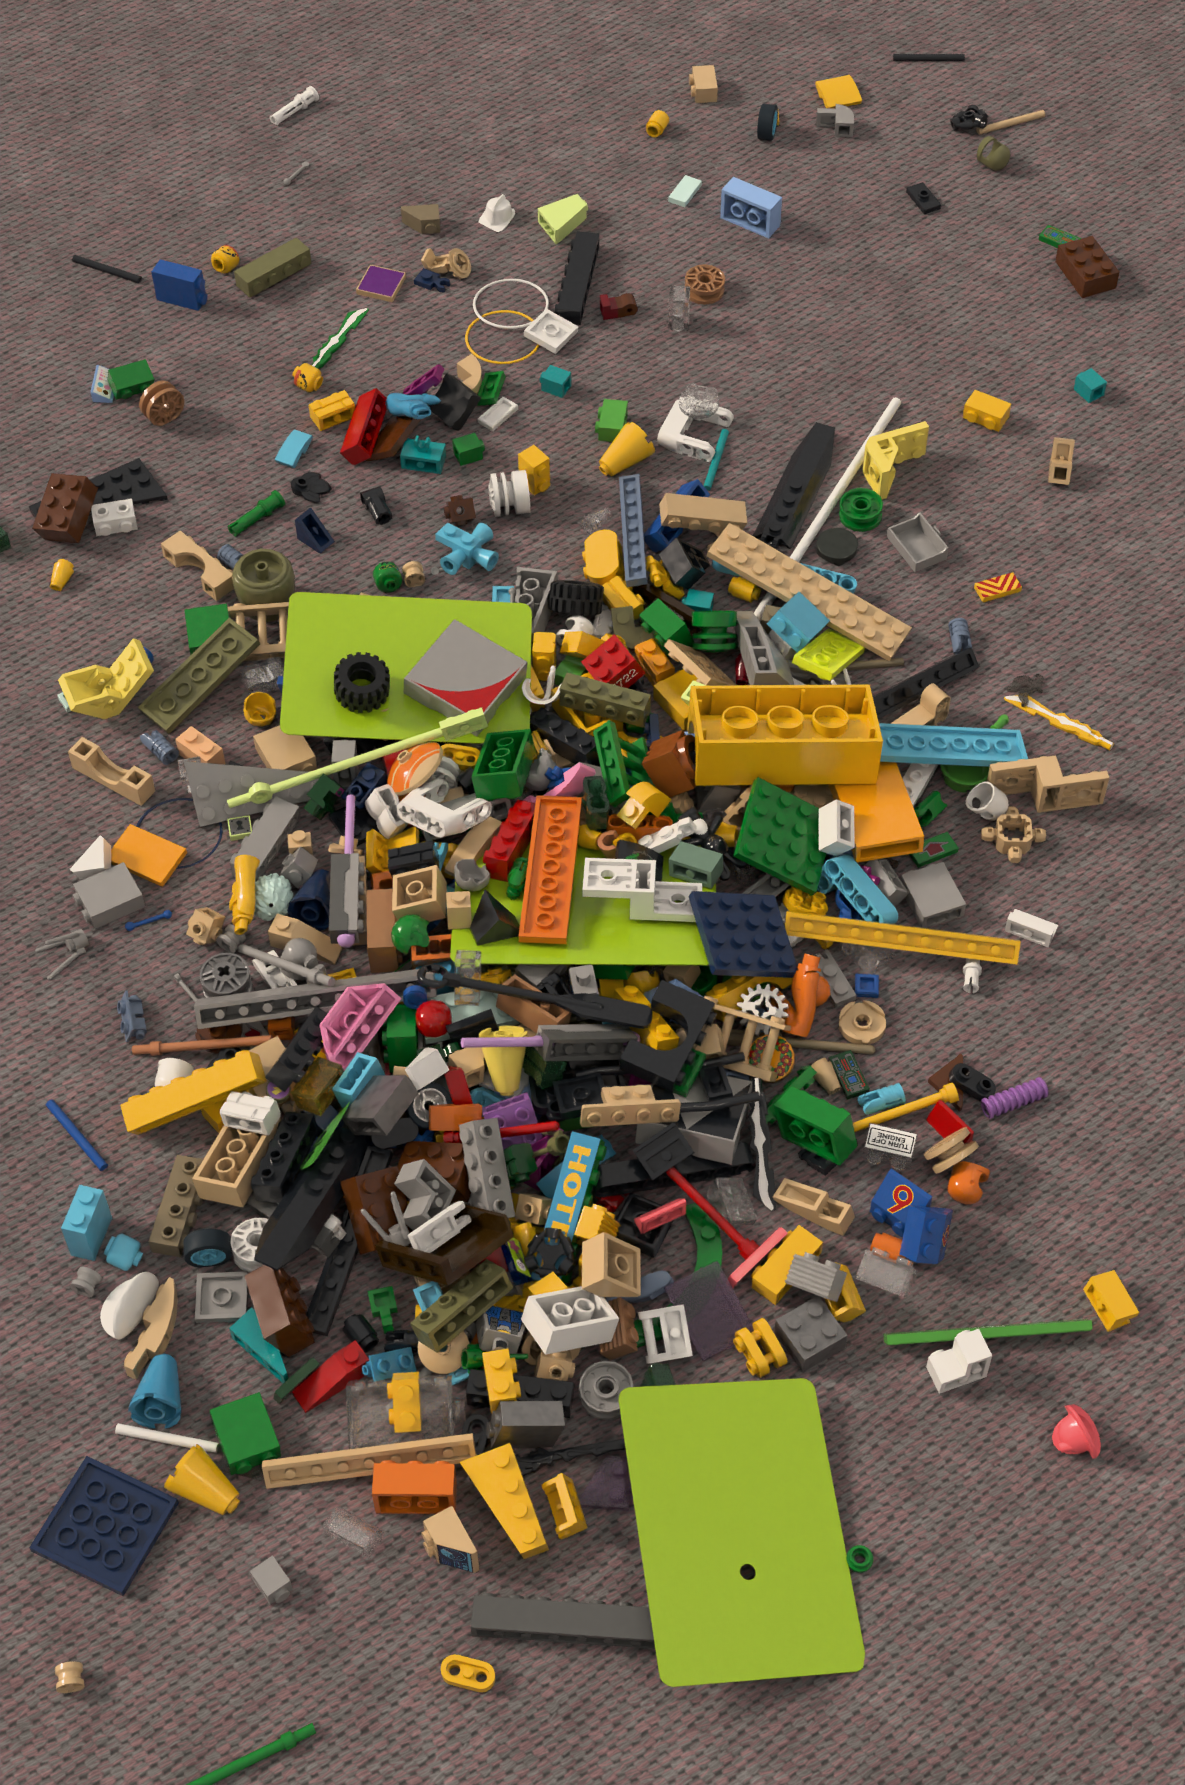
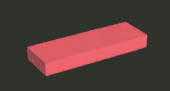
(756, 1257)

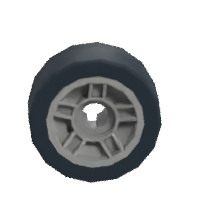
(430, 1093)

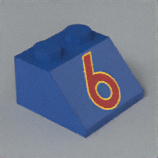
(894, 1198)
(926, 1234)

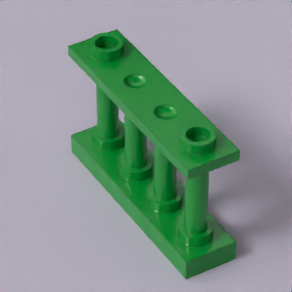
(614, 763)

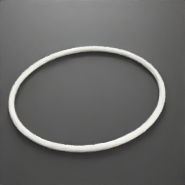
(504, 280)

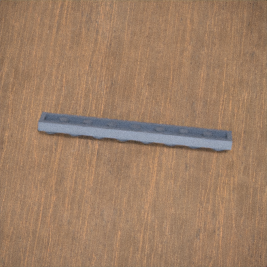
(633, 531)

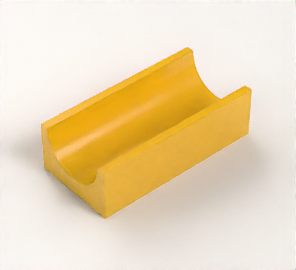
(785, 734)

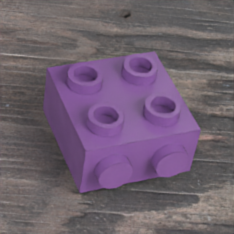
(514, 1112)

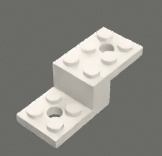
(637, 881)

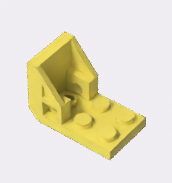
(892, 448)
(104, 690)

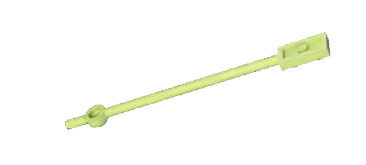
(450, 729)

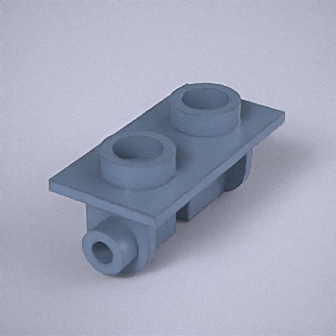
(130, 1025)

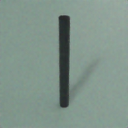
(928, 57)
(107, 269)

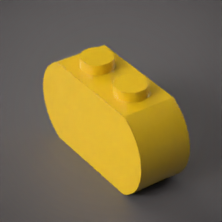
(603, 557)

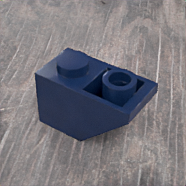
(365, 783)

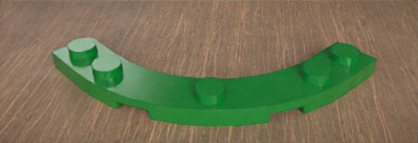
(708, 1251)

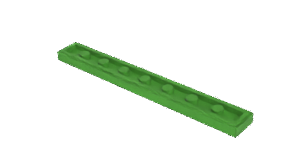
(989, 1331)

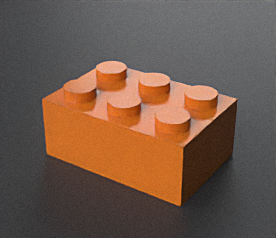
(413, 1487)

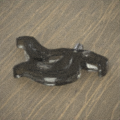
(1030, 687)

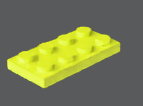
(828, 654)

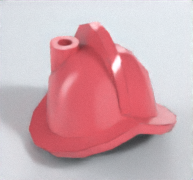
(1077, 1433)

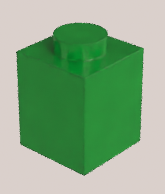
(468, 449)

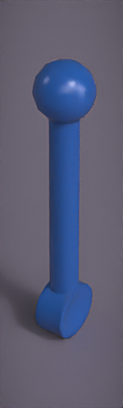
(130, 925)

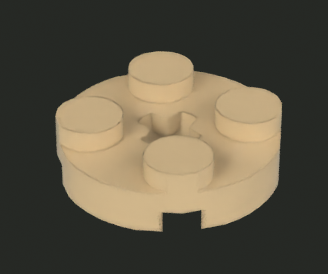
(859, 1034)

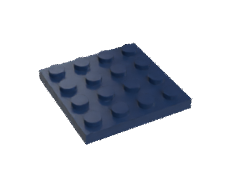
(743, 934)
(104, 1525)

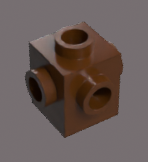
(466, 506)

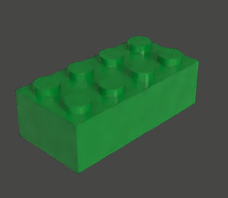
(503, 764)

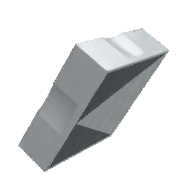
(709, 1133)

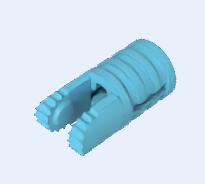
(882, 1099)

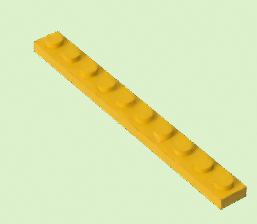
(902, 937)

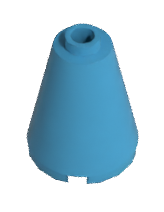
(158, 1394)

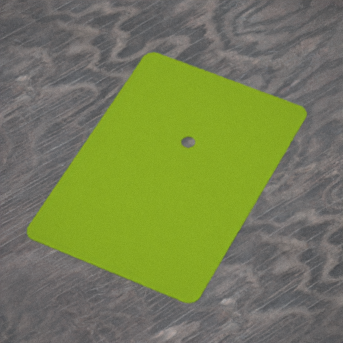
(399, 632)
(597, 929)
(729, 1483)

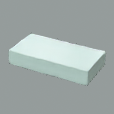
(685, 191)

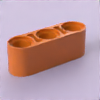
(648, 826)

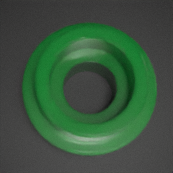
(863, 1551)

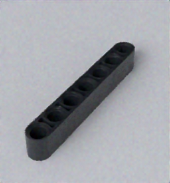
(632, 1177)

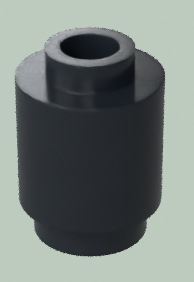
(359, 1329)

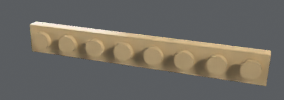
(361, 1461)

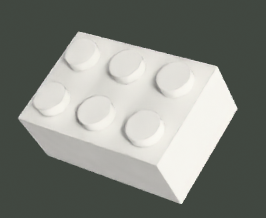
(569, 1319)

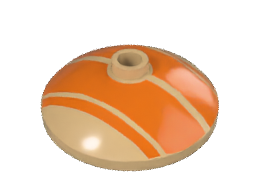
(414, 767)

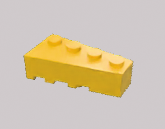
(505, 1492)

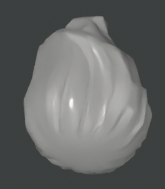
(536, 778)

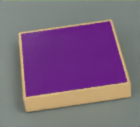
(381, 283)

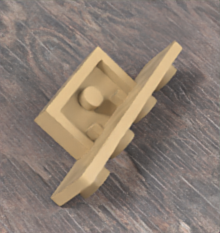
(629, 1106)

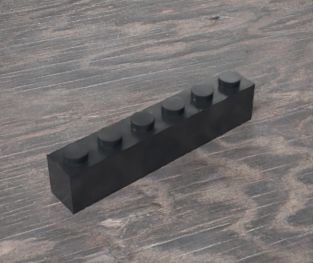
(578, 277)

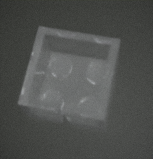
(887, 1273)

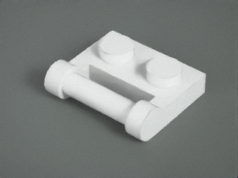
(674, 1333)

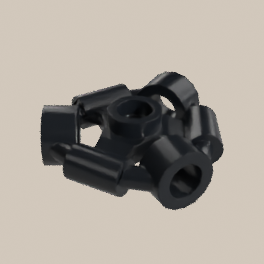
(969, 119)
(550, 1253)

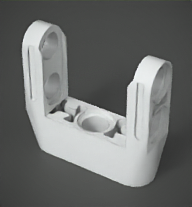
(672, 433)
(436, 818)

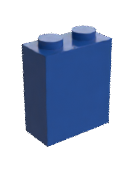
(179, 285)

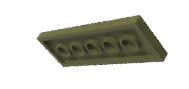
(199, 675)

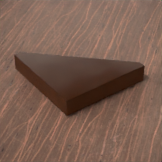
(942, 1078)

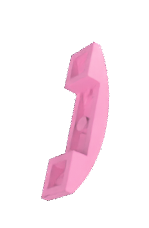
(572, 785)

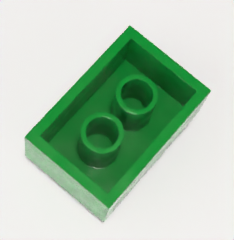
(815, 1125)

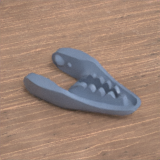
(651, 1287)

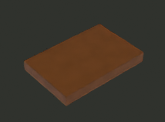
(393, 437)

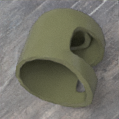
(997, 158)

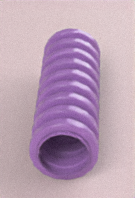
(1014, 1097)

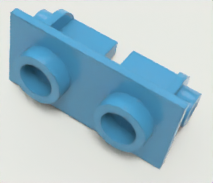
(383, 1365)

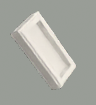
(497, 414)

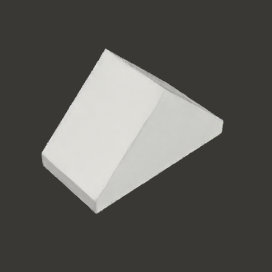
(94, 860)
(426, 1067)

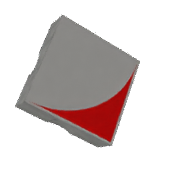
(464, 674)

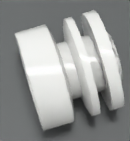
(509, 493)

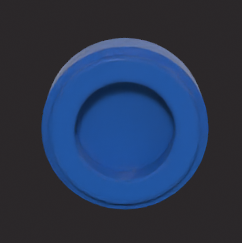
(414, 996)

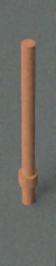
(158, 1048)

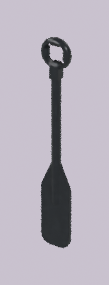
(580, 1004)

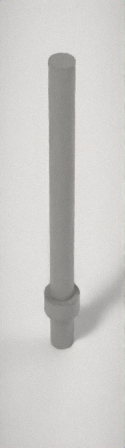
(314, 975)

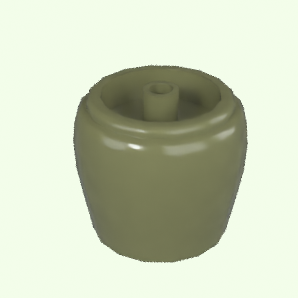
(263, 578)

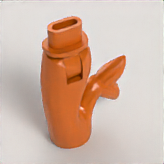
(804, 994)

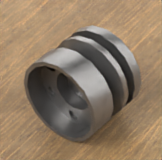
(225, 975)

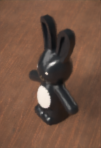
(706, 838)

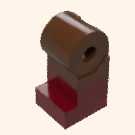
(617, 306)

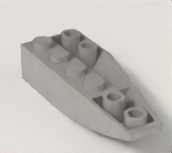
(759, 653)

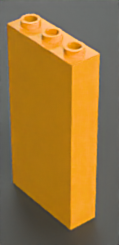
(882, 816)

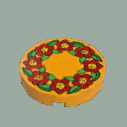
(782, 1059)

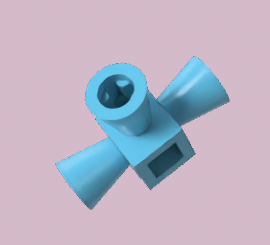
(466, 548)

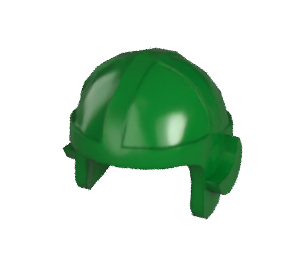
(410, 931)

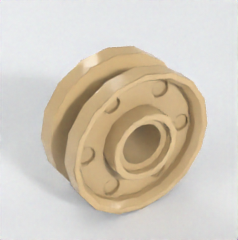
(951, 1150)

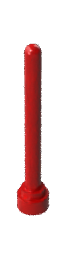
(454, 1136)
(745, 1246)

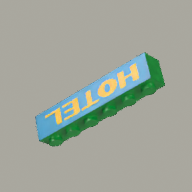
(573, 1191)

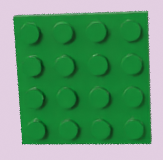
(781, 837)

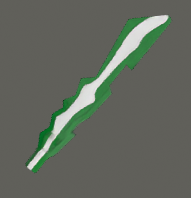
(335, 341)

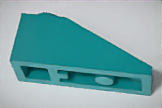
(249, 1336)

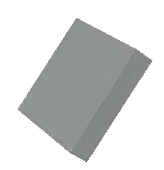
(221, 1296)

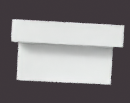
(1031, 927)

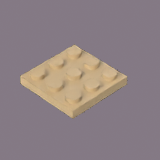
(698, 664)

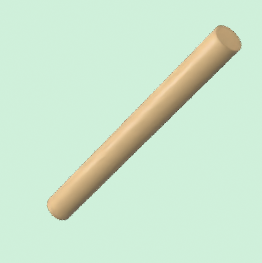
(1010, 122)

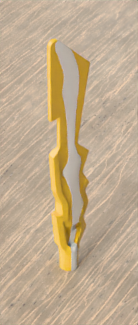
(1062, 722)

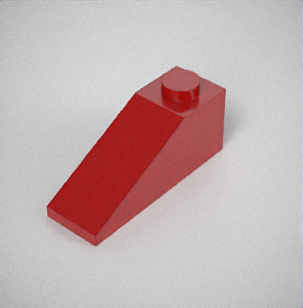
(331, 1376)

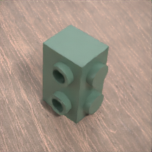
(696, 864)

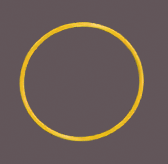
(496, 362)

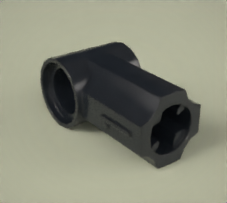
(376, 504)

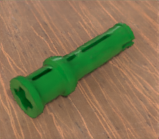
(263, 508)

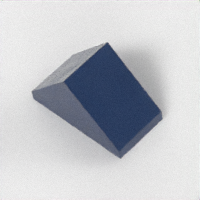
(312, 531)

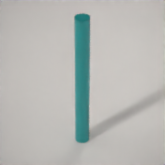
(716, 459)

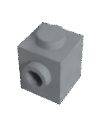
(298, 866)

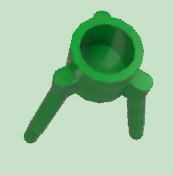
(473, 1359)

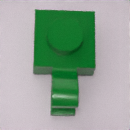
(383, 1304)

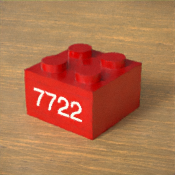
(613, 664)

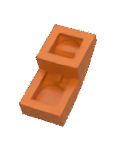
(449, 1116)

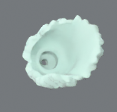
(273, 890)

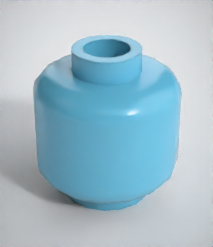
(123, 1252)

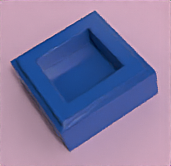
(867, 985)

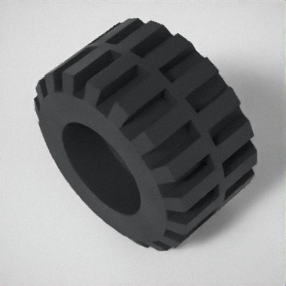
(576, 597)
(366, 668)

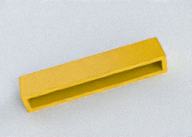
(193, 1092)

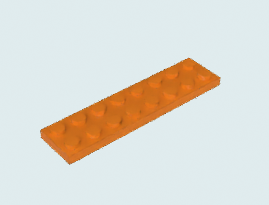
(550, 870)

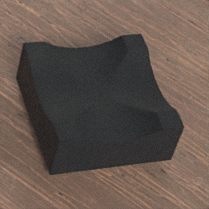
(456, 402)

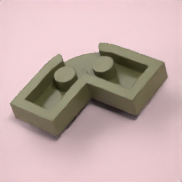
(624, 626)

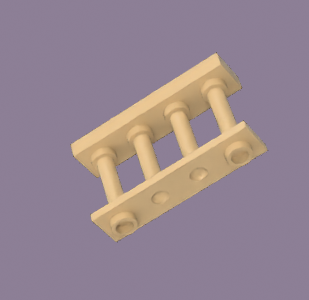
(265, 649)
(763, 1069)

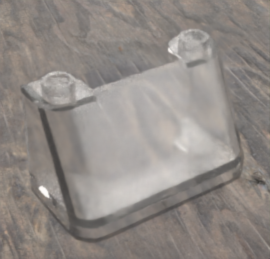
(370, 1406)

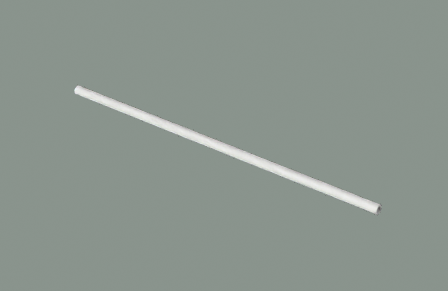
(832, 499)

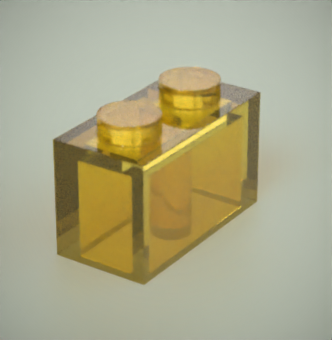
(314, 1089)

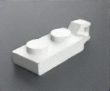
(669, 835)

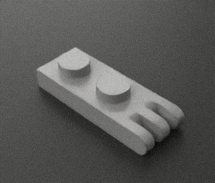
(839, 986)

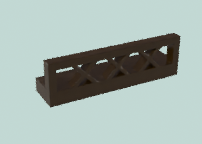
(650, 593)

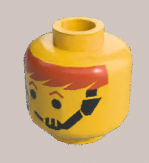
(225, 259)
(307, 377)

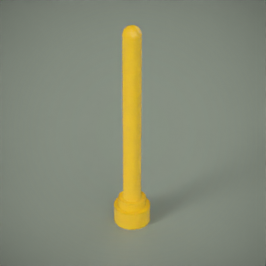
(946, 1094)

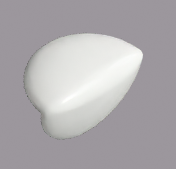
(126, 1304)

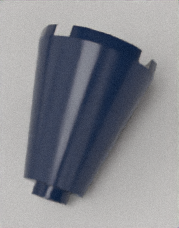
(313, 901)

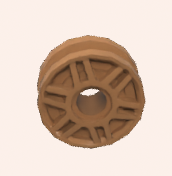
(705, 284)
(161, 403)

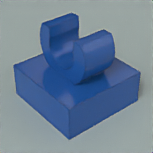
(556, 776)

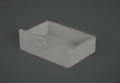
(918, 542)

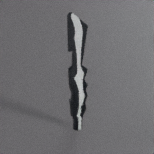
(764, 1178)

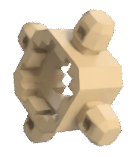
(1013, 847)

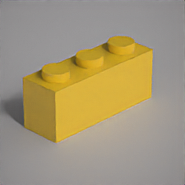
(771, 1277)

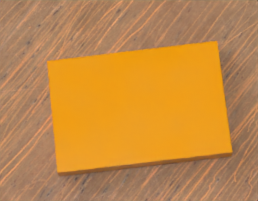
(147, 855)

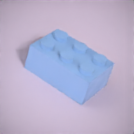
(751, 207)

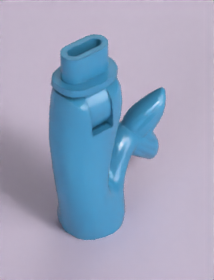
(411, 405)

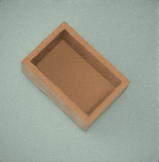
(380, 921)

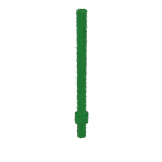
(287, 1741)

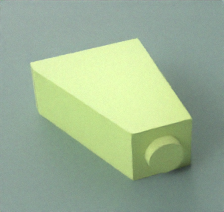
(562, 216)

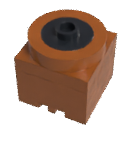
(672, 763)

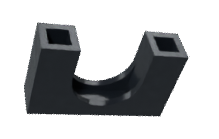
(668, 1066)

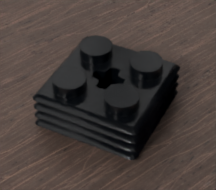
(628, 1231)

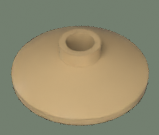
(446, 1361)

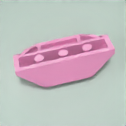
(356, 1020)

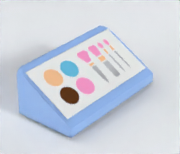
(100, 388)

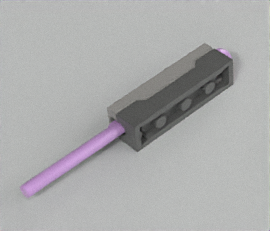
(346, 888)
(567, 1041)

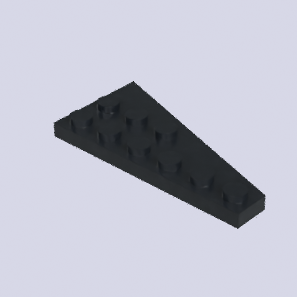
(123, 483)

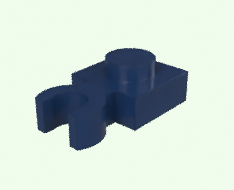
(430, 279)

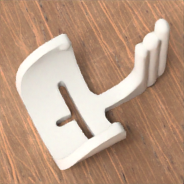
(550, 685)

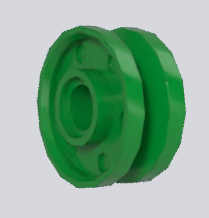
(861, 509)

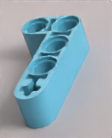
(863, 894)

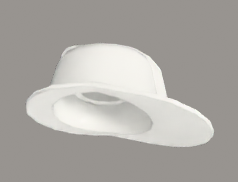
(497, 214)

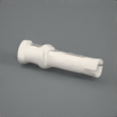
(300, 101)

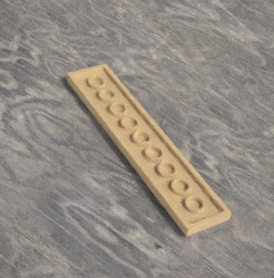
(787, 577)

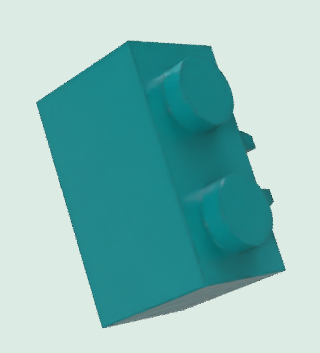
(423, 455)

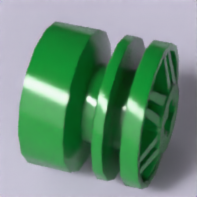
(714, 630)

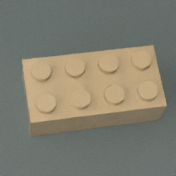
(230, 1165)

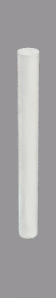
(167, 1438)

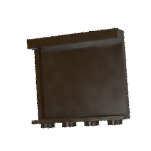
(457, 1255)

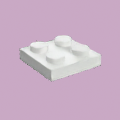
(550, 331)

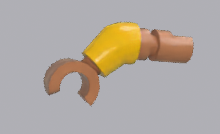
(596, 840)

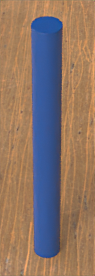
(76, 1135)

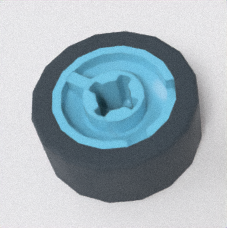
(767, 122)
(207, 1248)

